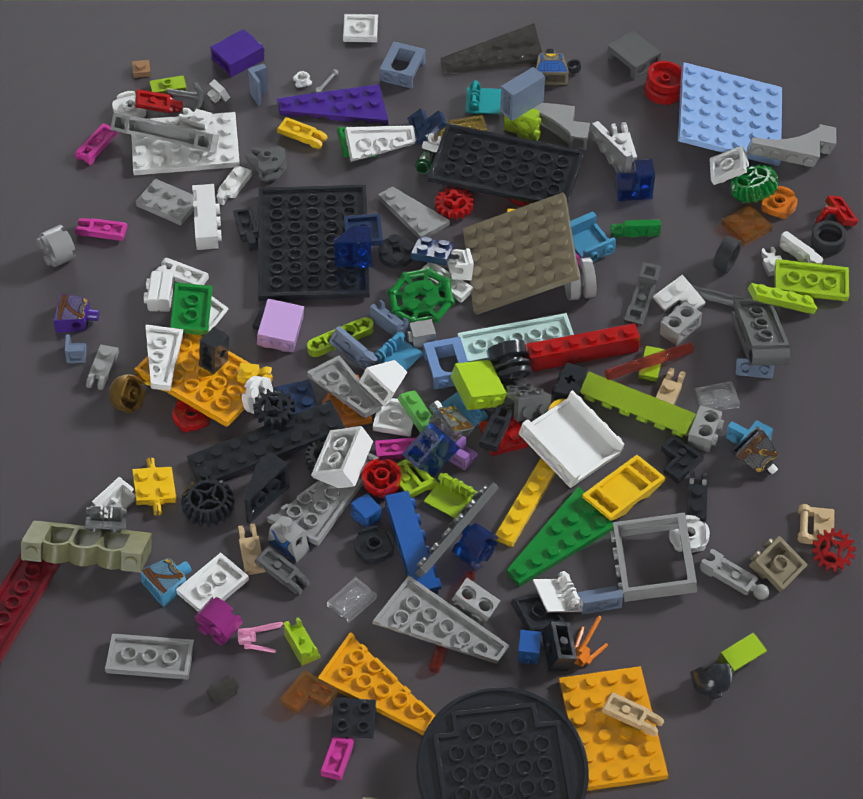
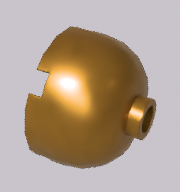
(127, 393)

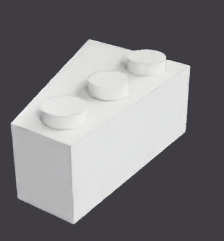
(206, 217)

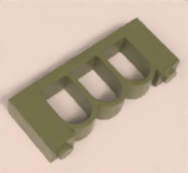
(86, 548)

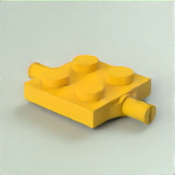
(154, 486)

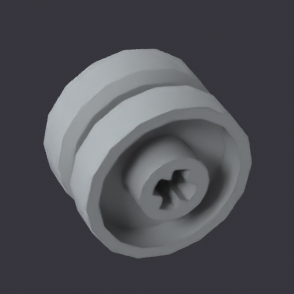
(586, 283)

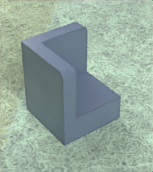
(75, 351)

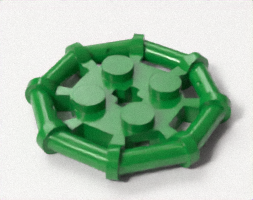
(418, 288)

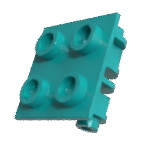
(482, 100)

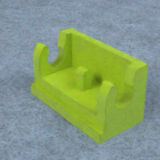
(300, 642)
(742, 652)

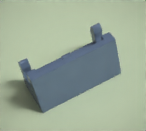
(387, 320)

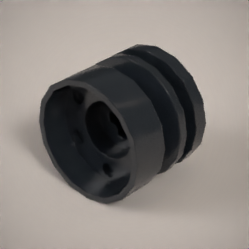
(509, 360)

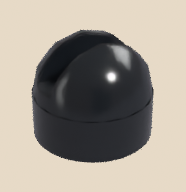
(574, 62)

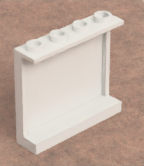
(572, 440)

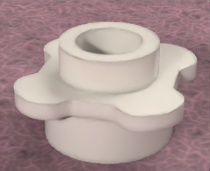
(302, 79)

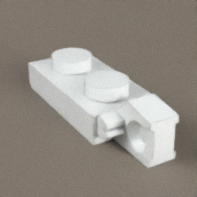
(233, 184)

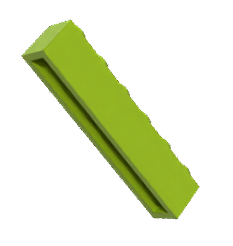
(638, 404)

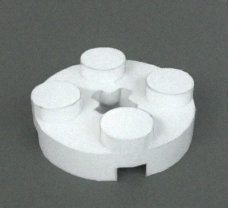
(121, 104)
(255, 386)
(698, 529)

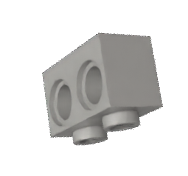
(680, 323)
(705, 429)
(476, 599)

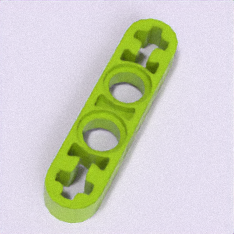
(355, 326)

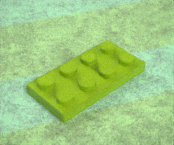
(812, 279)

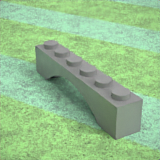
(164, 131)

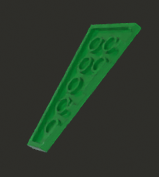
(566, 533)

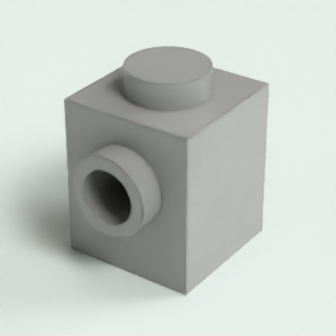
(421, 333)

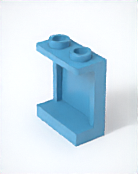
(590, 239)

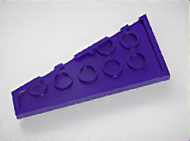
(341, 105)

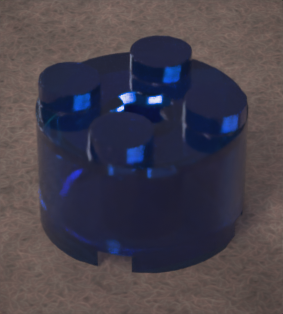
(475, 545)

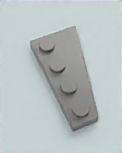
(342, 383)

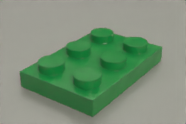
(191, 308)

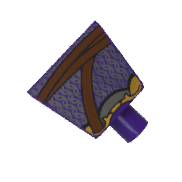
(73, 314)

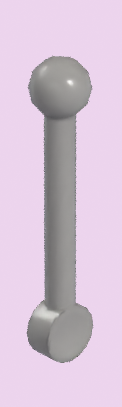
(334, 73)

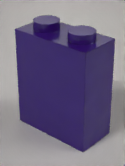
(237, 52)

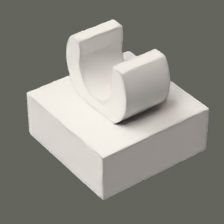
(217, 92)
(431, 145)

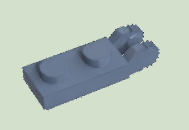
(352, 349)

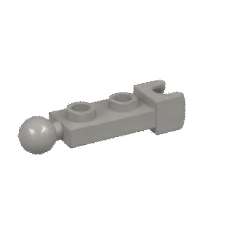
(733, 575)

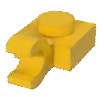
(248, 370)

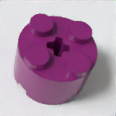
(218, 620)

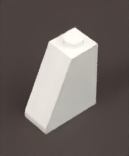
(383, 380)

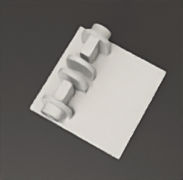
(558, 594)

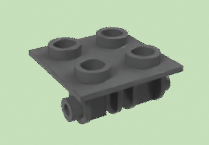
(96, 523)

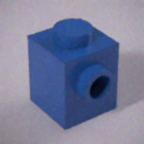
(366, 511)

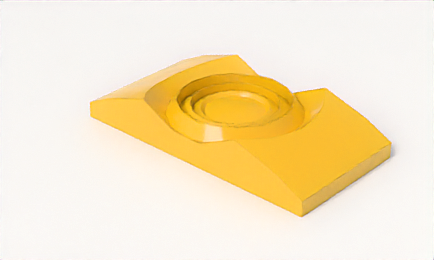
(624, 488)

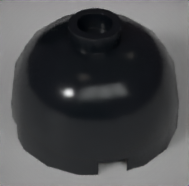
(712, 680)

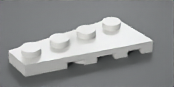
(371, 141)
(163, 352)

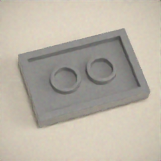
(166, 202)

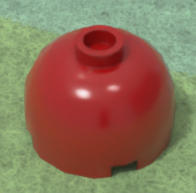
(381, 477)

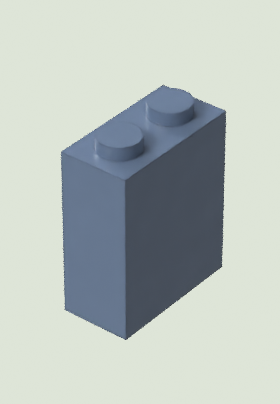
(522, 93)

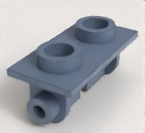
(744, 369)

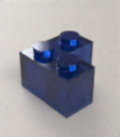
(637, 184)

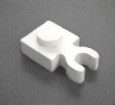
(197, 119)
(769, 260)

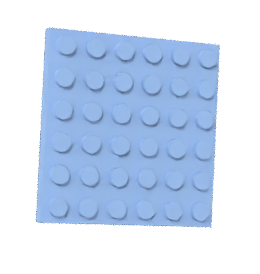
(727, 110)

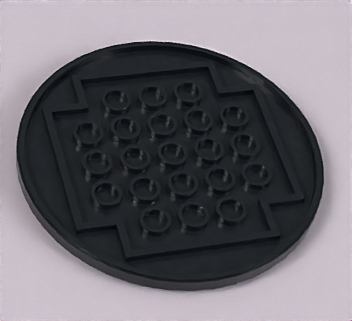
(501, 748)

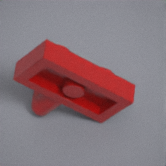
(840, 209)

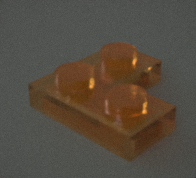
(305, 688)

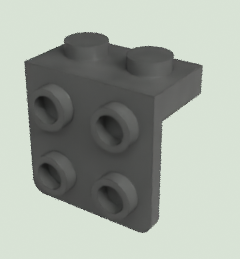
(528, 401)

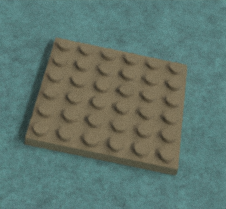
(521, 253)

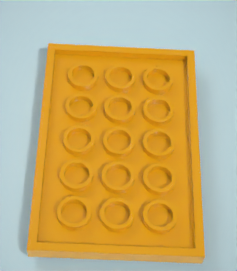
(211, 394)
(613, 749)

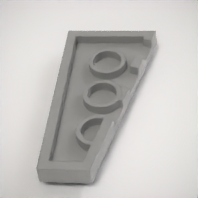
(608, 145)
(413, 214)

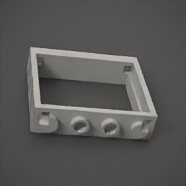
(651, 525)

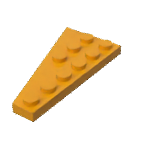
(365, 677)

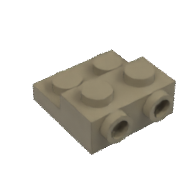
(777, 563)

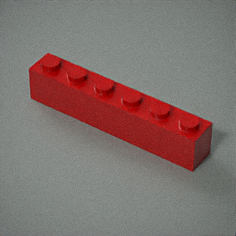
(583, 347)

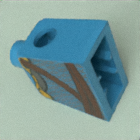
(164, 579)

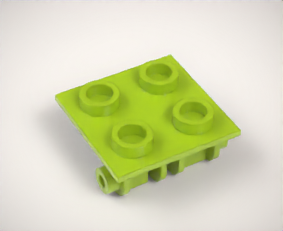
(450, 495)

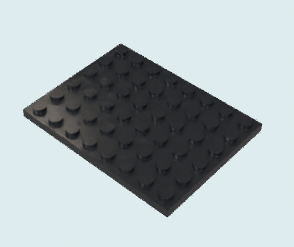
(298, 242)

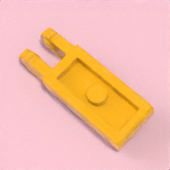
(302, 133)

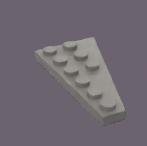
(428, 617)

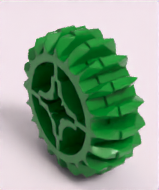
(754, 184)

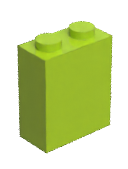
(478, 384)

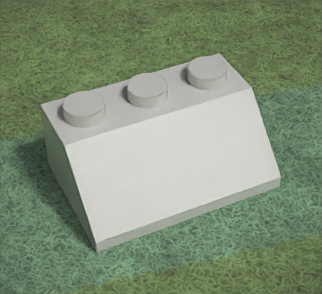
(343, 457)

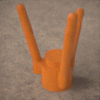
(582, 650)

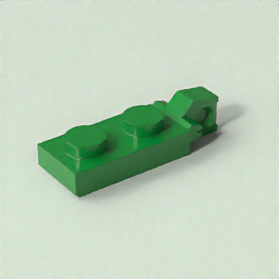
(636, 228)

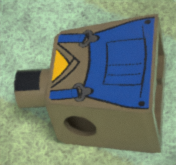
(553, 67)

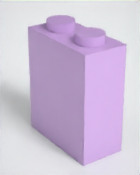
(280, 325)

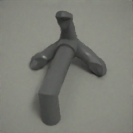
(197, 96)

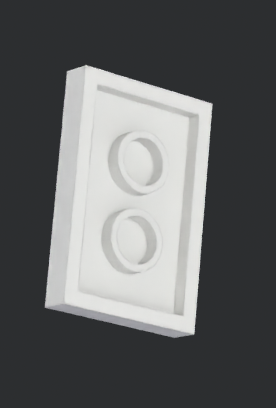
(216, 579)

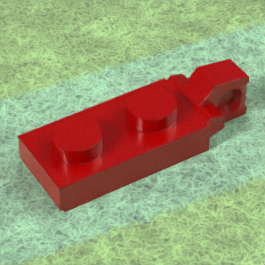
(156, 102)

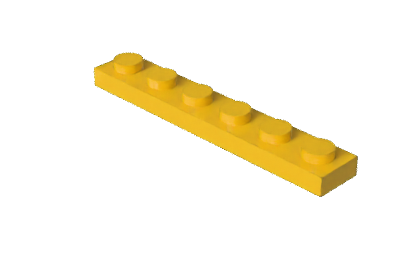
(525, 503)

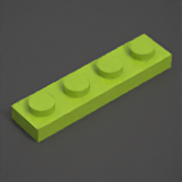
(782, 298)

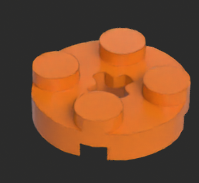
(783, 209)

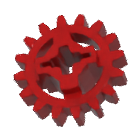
(454, 203)
(840, 546)

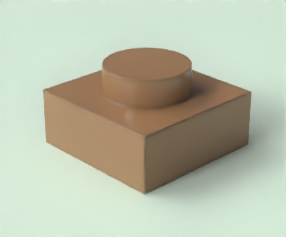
(141, 68)

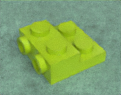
(525, 126)

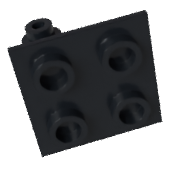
(353, 718)

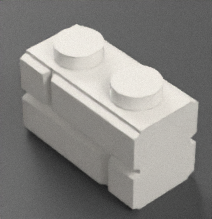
(160, 291)

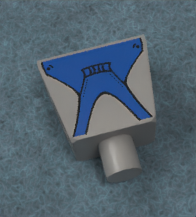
(288, 538)

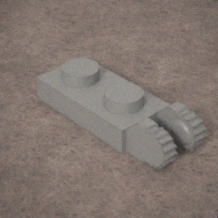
(102, 366)

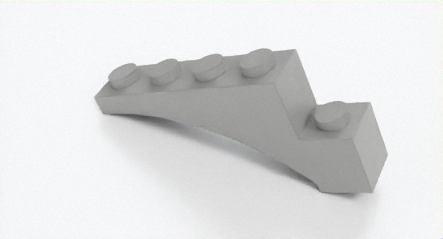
(561, 122)
(798, 150)

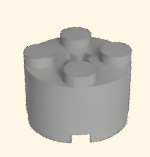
(56, 246)

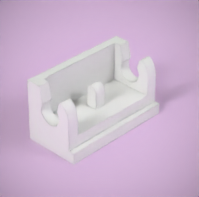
(463, 266)
(115, 495)

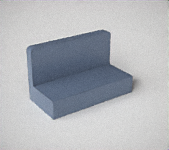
(258, 82)
(600, 599)

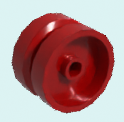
(663, 82)

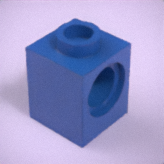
(529, 647)

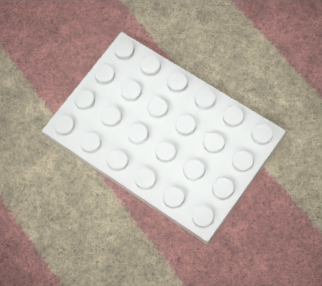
(159, 156)

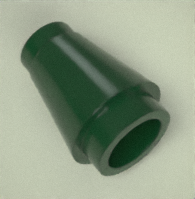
(424, 162)

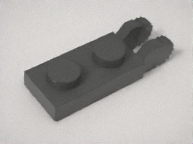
(282, 570)

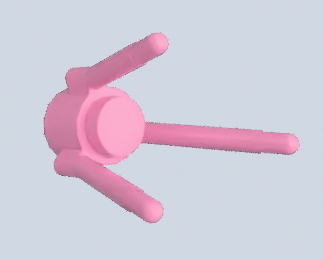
(248, 635)

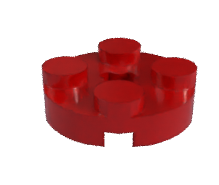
(188, 423)

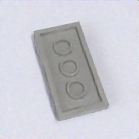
(149, 656)

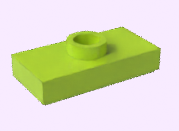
(162, 85)
(650, 373)

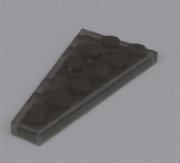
(507, 50)

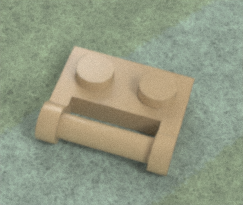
(822, 520)

